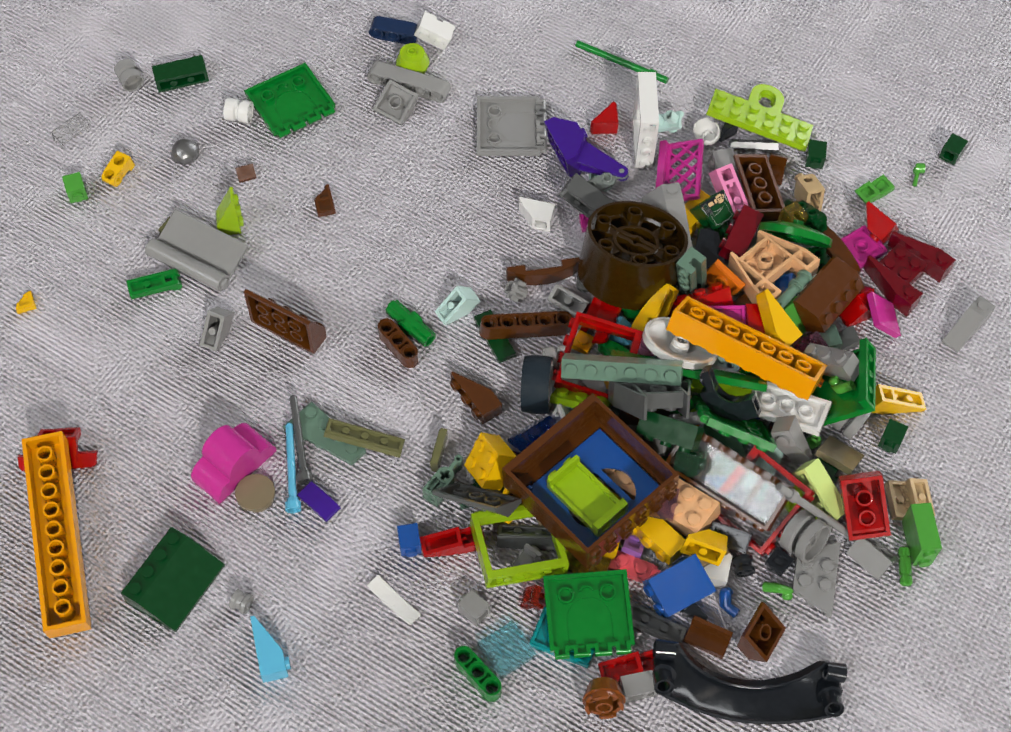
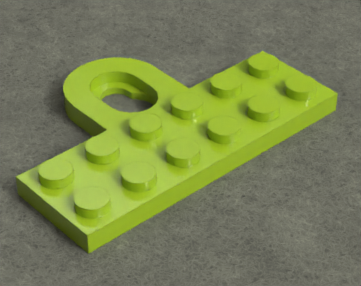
(759, 119)

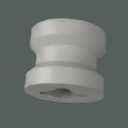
(241, 601)

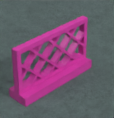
(665, 163)

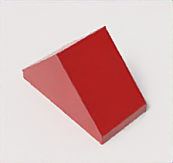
(606, 121)

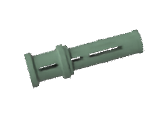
(795, 287)

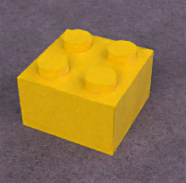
(487, 460)

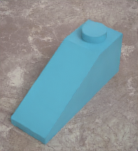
(270, 656)

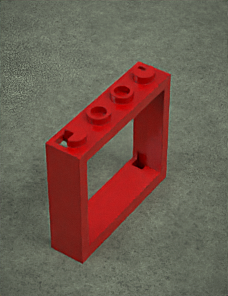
(600, 325)
(769, 545)

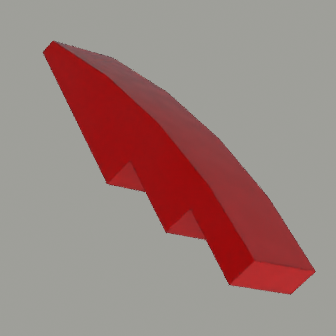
(626, 665)

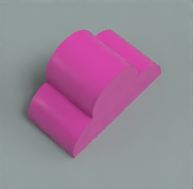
(228, 458)

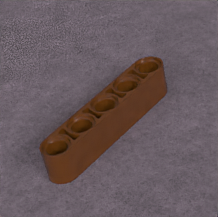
(525, 325)

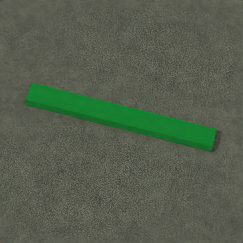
(722, 377)

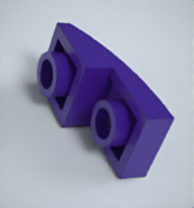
(318, 501)

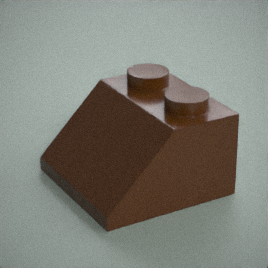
(761, 634)

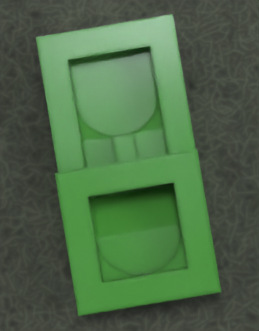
(875, 190)

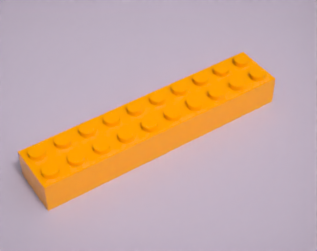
(56, 535)

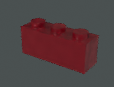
(740, 232)

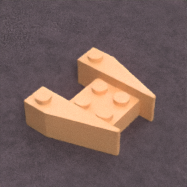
(768, 262)

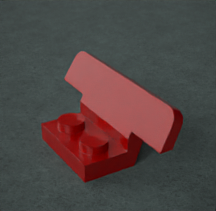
(604, 311)
(78, 459)

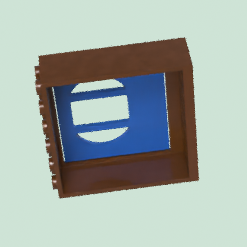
(583, 434)

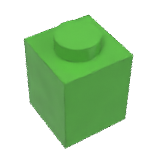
(75, 187)

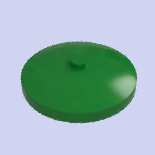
(796, 233)

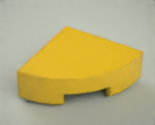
(26, 303)

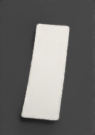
(393, 600)

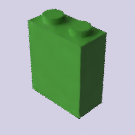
(921, 534)

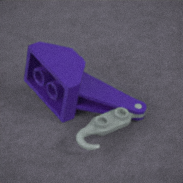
(578, 155)

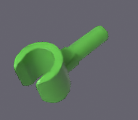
(918, 169)

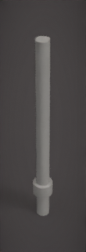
(794, 497)

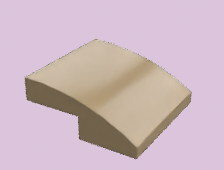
(904, 493)

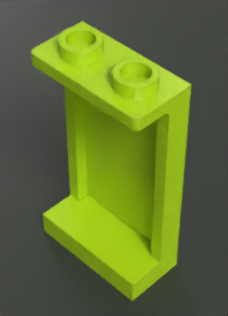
(586, 496)

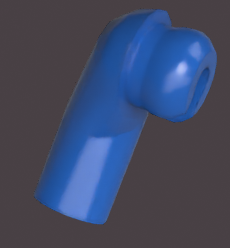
(725, 602)

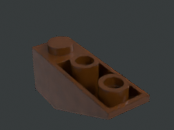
(479, 398)

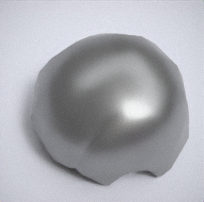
(184, 151)

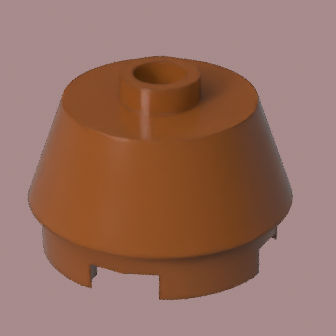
(603, 698)

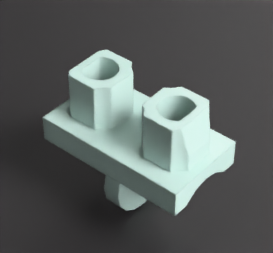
(670, 121)

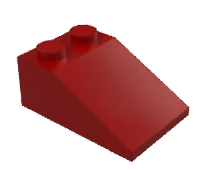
(864, 505)

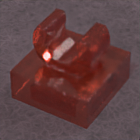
(531, 597)

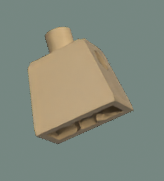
(809, 190)

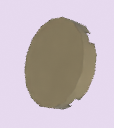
(255, 493)

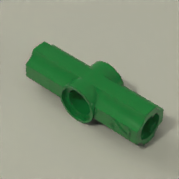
(410, 323)

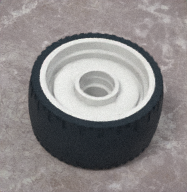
(536, 384)

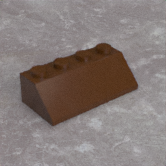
(760, 185)
(827, 295)

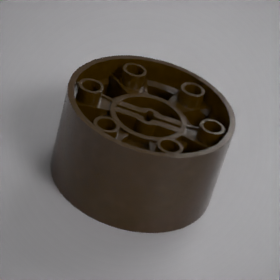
(630, 253)

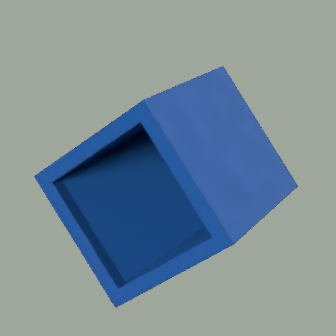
(678, 586)

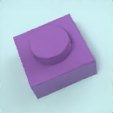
(633, 546)

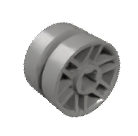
(851, 425)

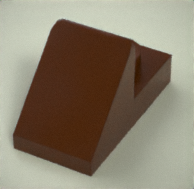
(778, 165)

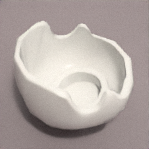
(706, 130)

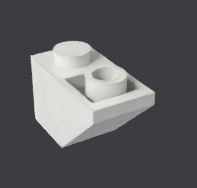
(537, 213)

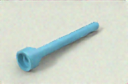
(292, 504)

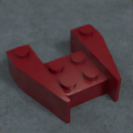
(903, 267)

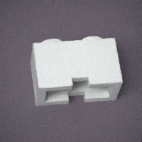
(434, 31)

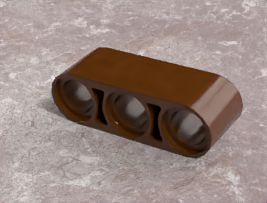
(400, 350)

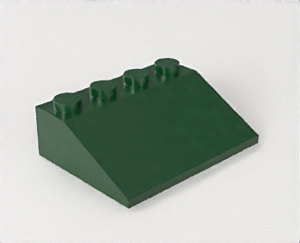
(172, 579)

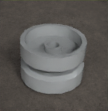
(805, 536)

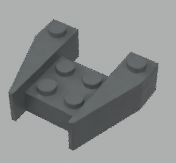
(640, 397)

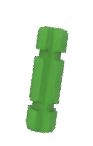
(905, 566)

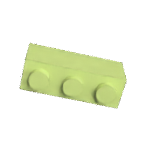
(826, 494)

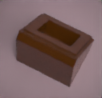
(245, 172)

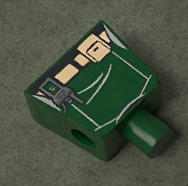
(714, 212)

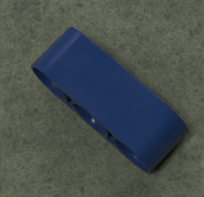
(393, 30)

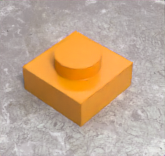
(582, 342)

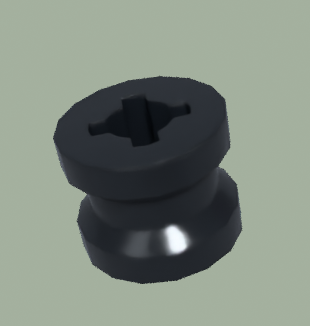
(743, 565)

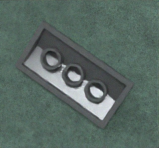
(479, 498)

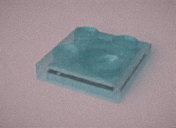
(506, 649)

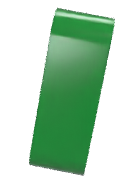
(475, 664)

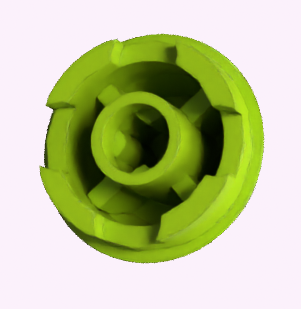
(413, 58)

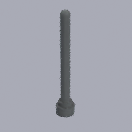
(304, 475)

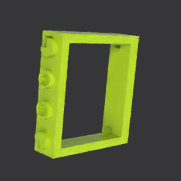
(518, 573)

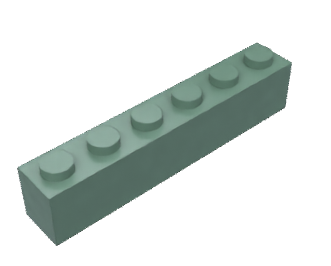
(622, 369)

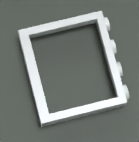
(645, 114)

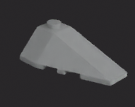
(670, 199)

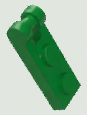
(154, 283)

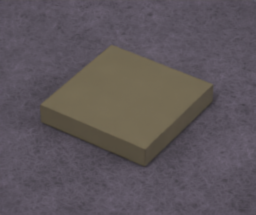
(839, 455)

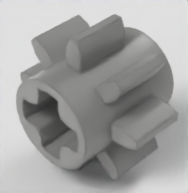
(516, 290)

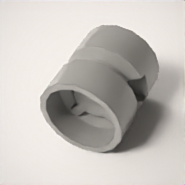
(129, 75)

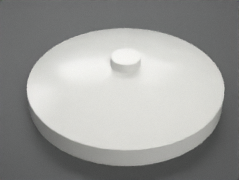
(671, 347)

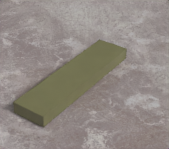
(364, 438)

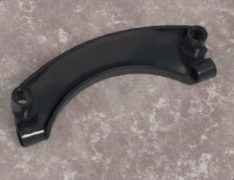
(789, 699)

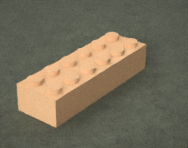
(694, 509)

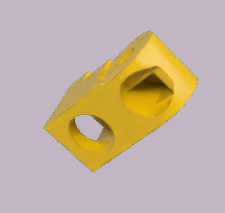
(117, 169)

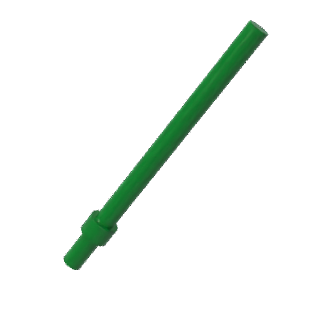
(618, 60)

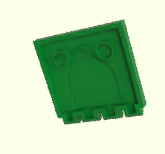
(290, 100)
(746, 432)
(588, 613)

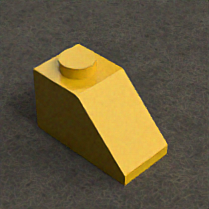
(707, 545)

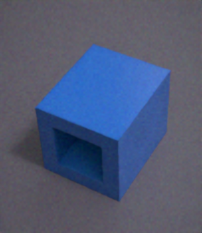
(409, 540)

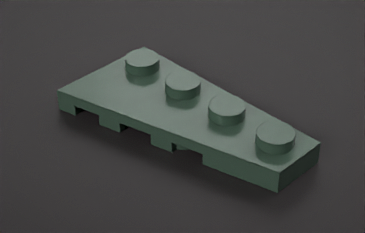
(313, 428)

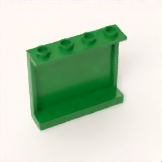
(856, 401)

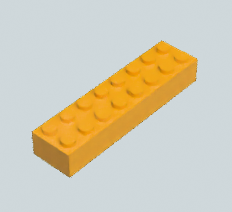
(746, 347)

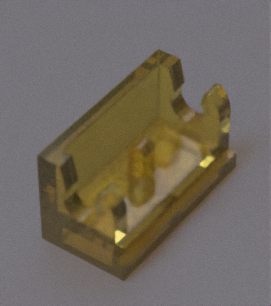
(793, 211)

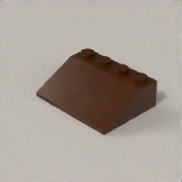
(284, 322)

